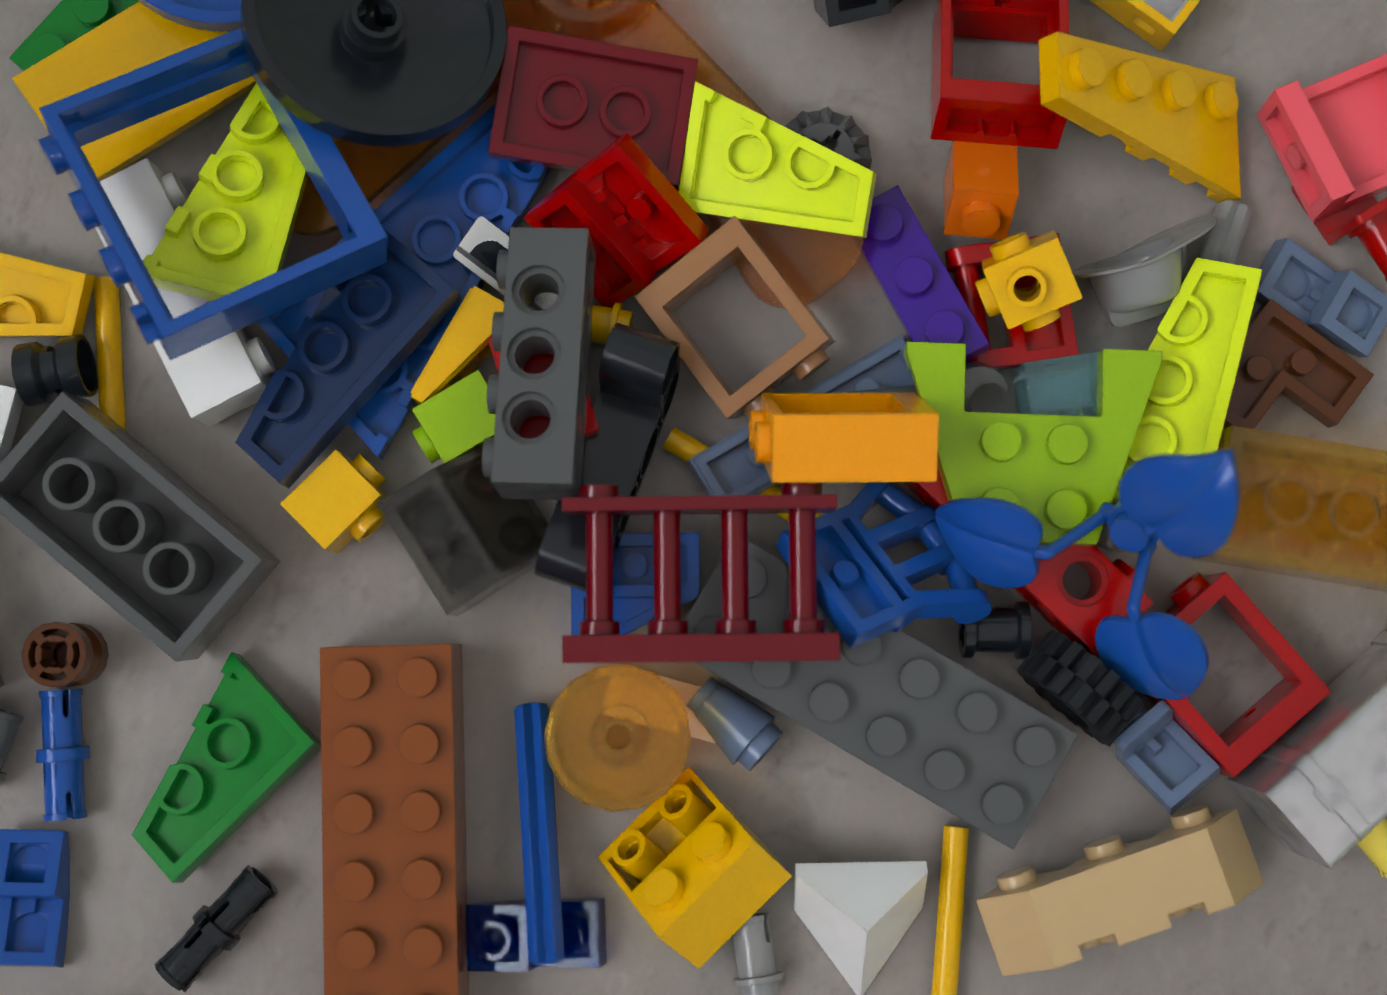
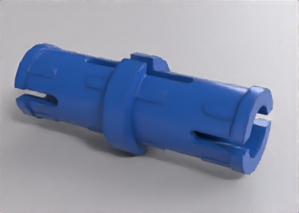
(62, 754)

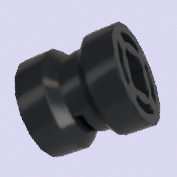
(46, 371)

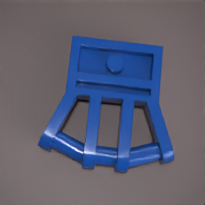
(861, 584)

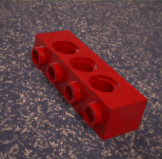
(1046, 593)

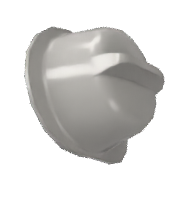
(1146, 276)

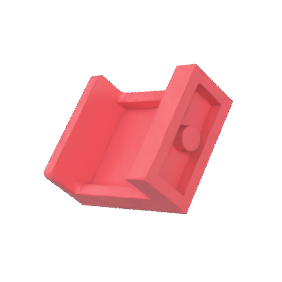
(1332, 137)

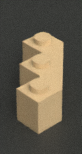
(1119, 891)

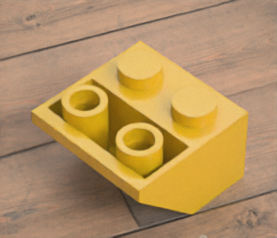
(693, 869)

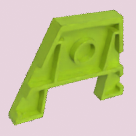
(1044, 463)

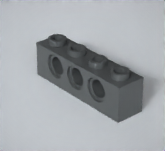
(534, 264)

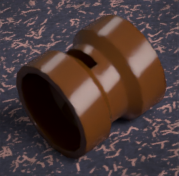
(79, 654)

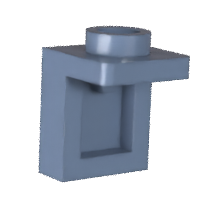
(1164, 757)

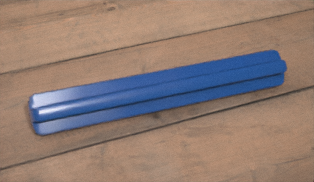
(538, 837)

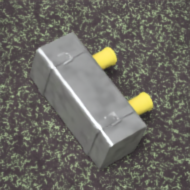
(1327, 774)

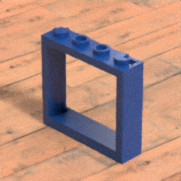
(165, 86)

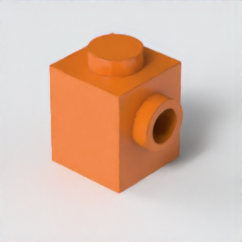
(980, 190)

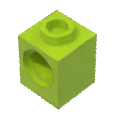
(455, 420)

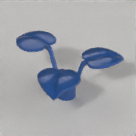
(1166, 497)

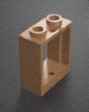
(697, 271)

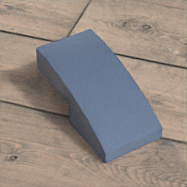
(1330, 302)

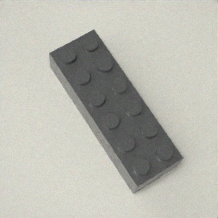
(901, 710)

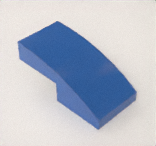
(34, 897)

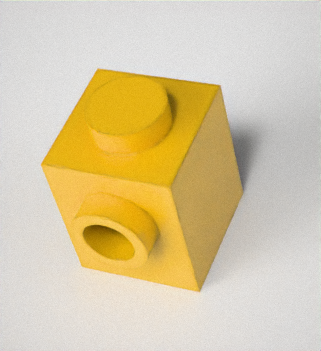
(339, 501)

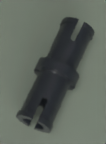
(215, 928)

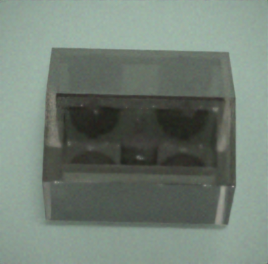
(464, 532)

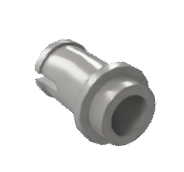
(756, 958)

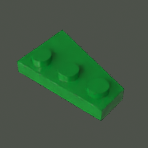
(231, 765)

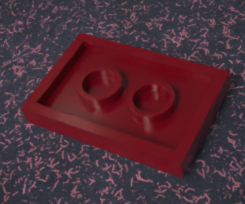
(576, 96)

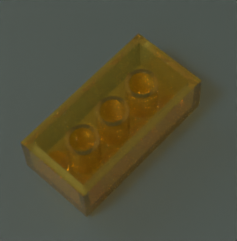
(1308, 509)

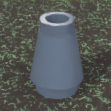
(735, 723)

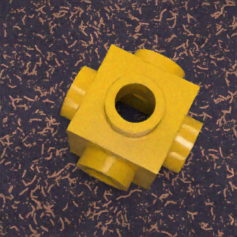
(1039, 302)

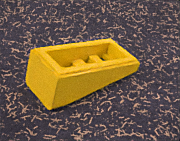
(461, 346)

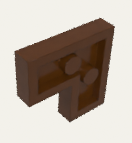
(1297, 362)

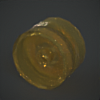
(580, 729)

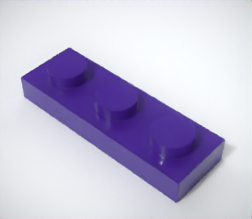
(917, 278)

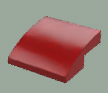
(631, 215)

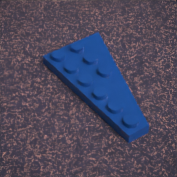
(431, 220)

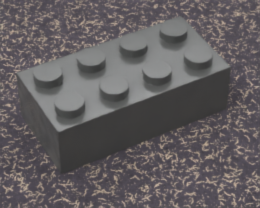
(130, 527)

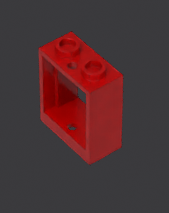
(992, 109)
(1271, 714)

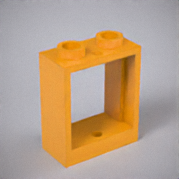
(845, 437)

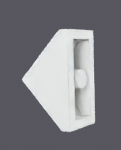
(859, 911)

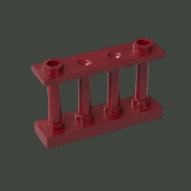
(668, 635)

